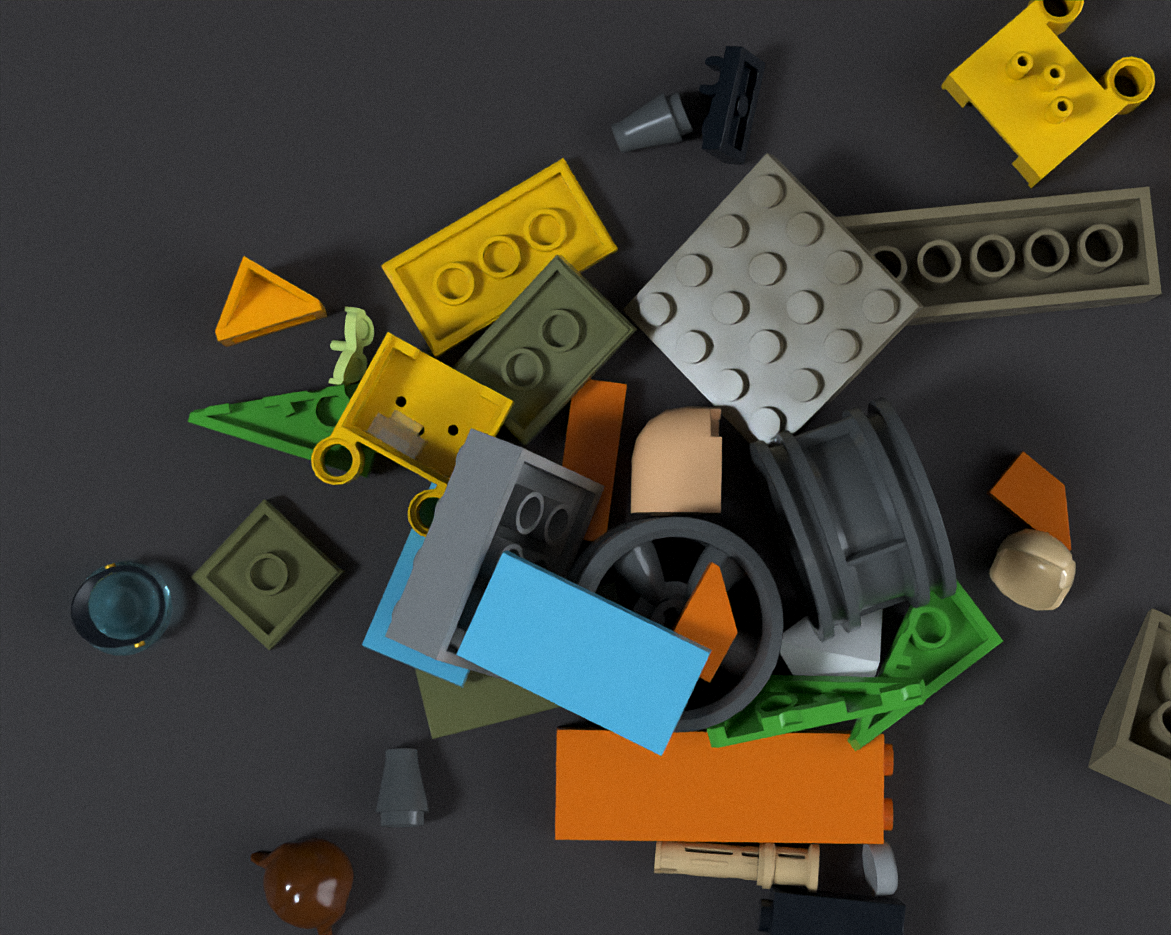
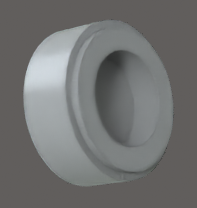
(880, 869)

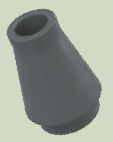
(653, 124)
(401, 791)

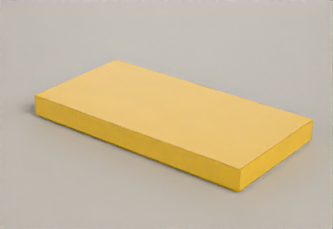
(486, 259)

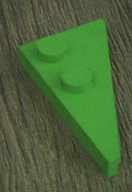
(288, 423)
(932, 645)
(808, 702)

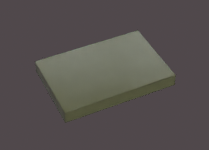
(546, 346)

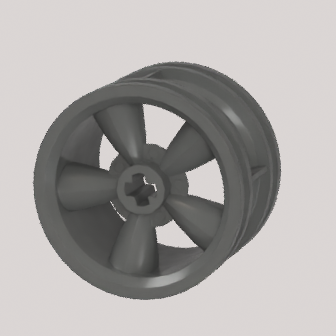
(854, 518)
(756, 645)

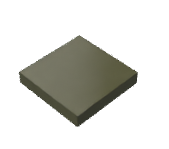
(267, 574)

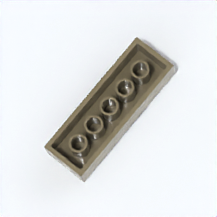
(1018, 254)

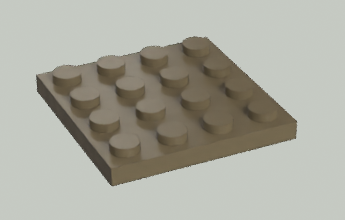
(772, 305)

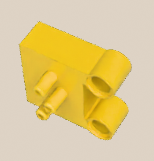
(1041, 92)
(434, 398)

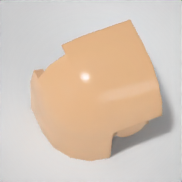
(678, 463)

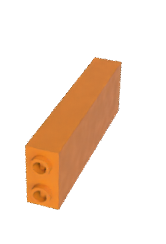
(759, 791)

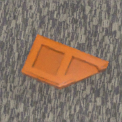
(1033, 497)

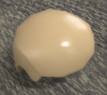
(1033, 569)

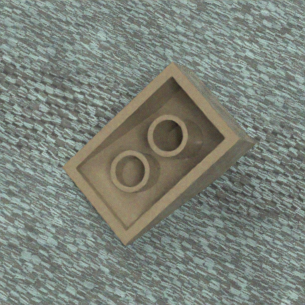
(1136, 724)

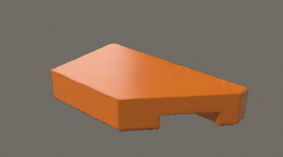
(709, 619)

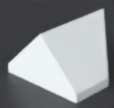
(844, 655)

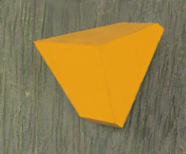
(263, 305)

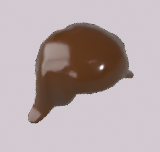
(307, 883)

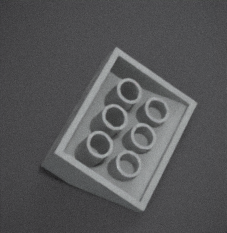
(492, 504)

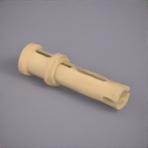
(764, 864)

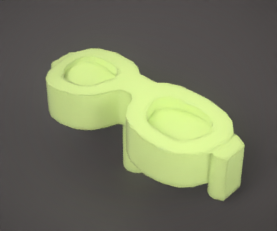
(358, 334)

